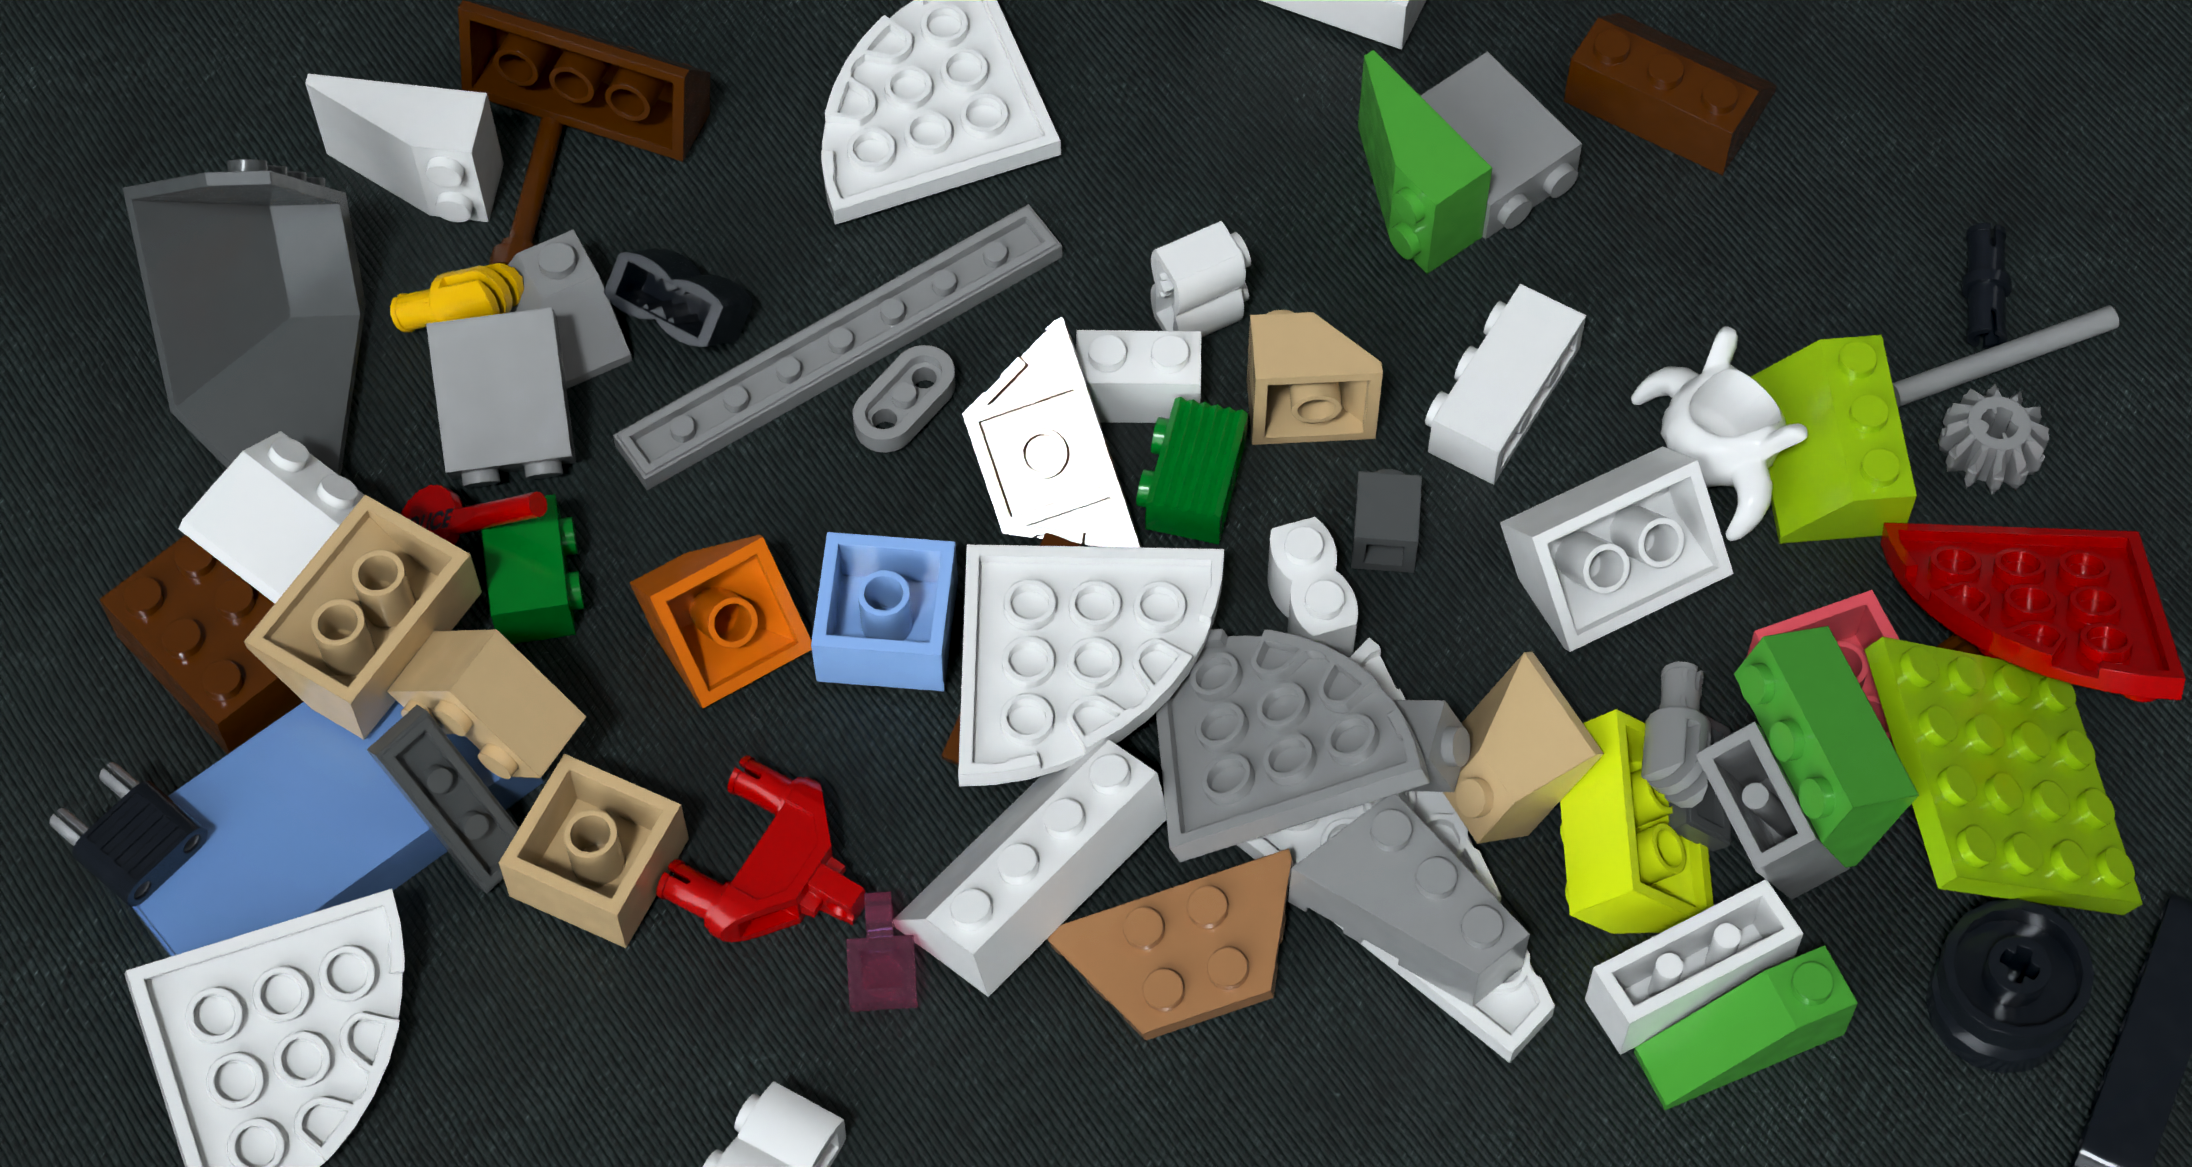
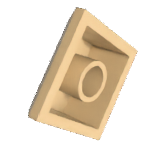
(1309, 381)

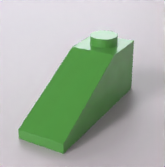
(1749, 1028)

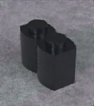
(682, 300)

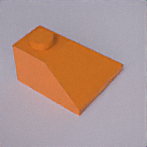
(722, 616)

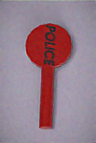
(443, 514)

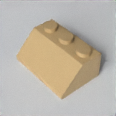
(363, 613)

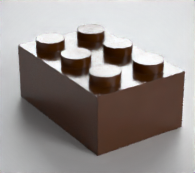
(189, 627)

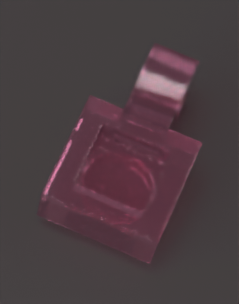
(881, 964)

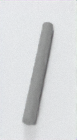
(2005, 355)

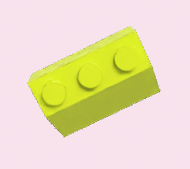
(1620, 853)

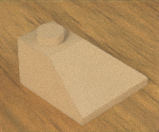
(1522, 755)

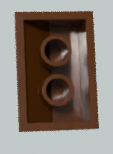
(1665, 91)

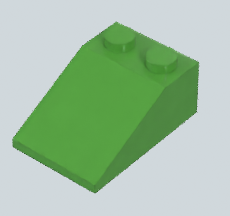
(1422, 170)

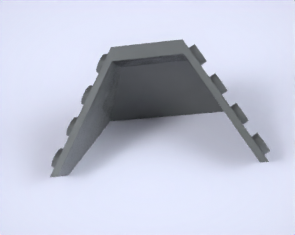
(252, 304)

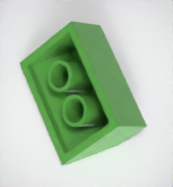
(1826, 739)

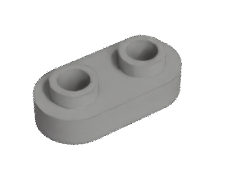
(899, 401)

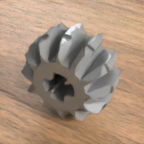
(1993, 439)

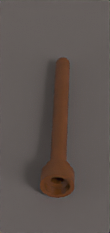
(532, 193)

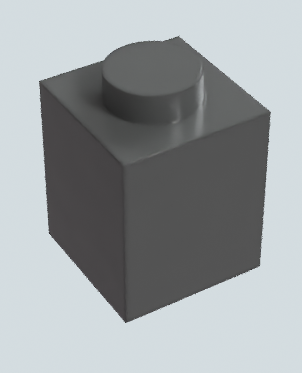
(1386, 521)

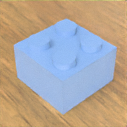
(885, 611)

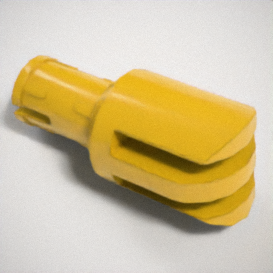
(459, 295)

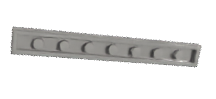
(837, 347)

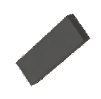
(446, 795)

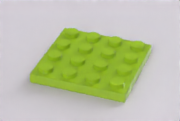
(2002, 779)

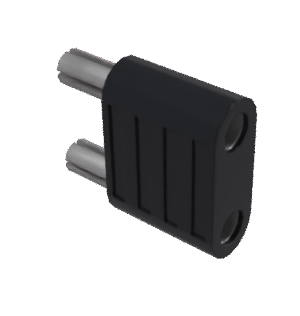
(136, 841)

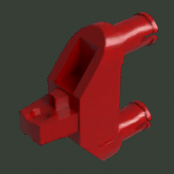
(785, 874)

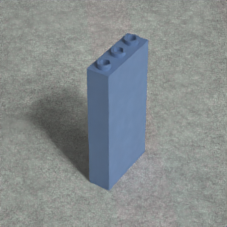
(295, 829)

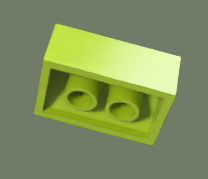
(1855, 459)

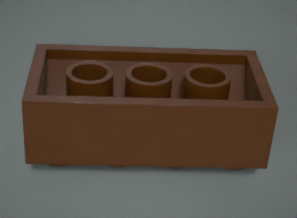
(582, 80)

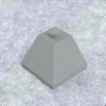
(564, 278)

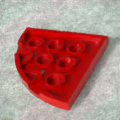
(2045, 601)

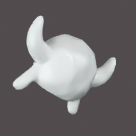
(1725, 425)

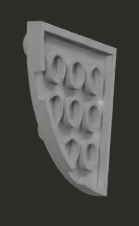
(1275, 739)

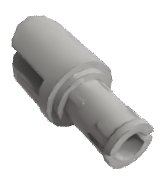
(1675, 736)

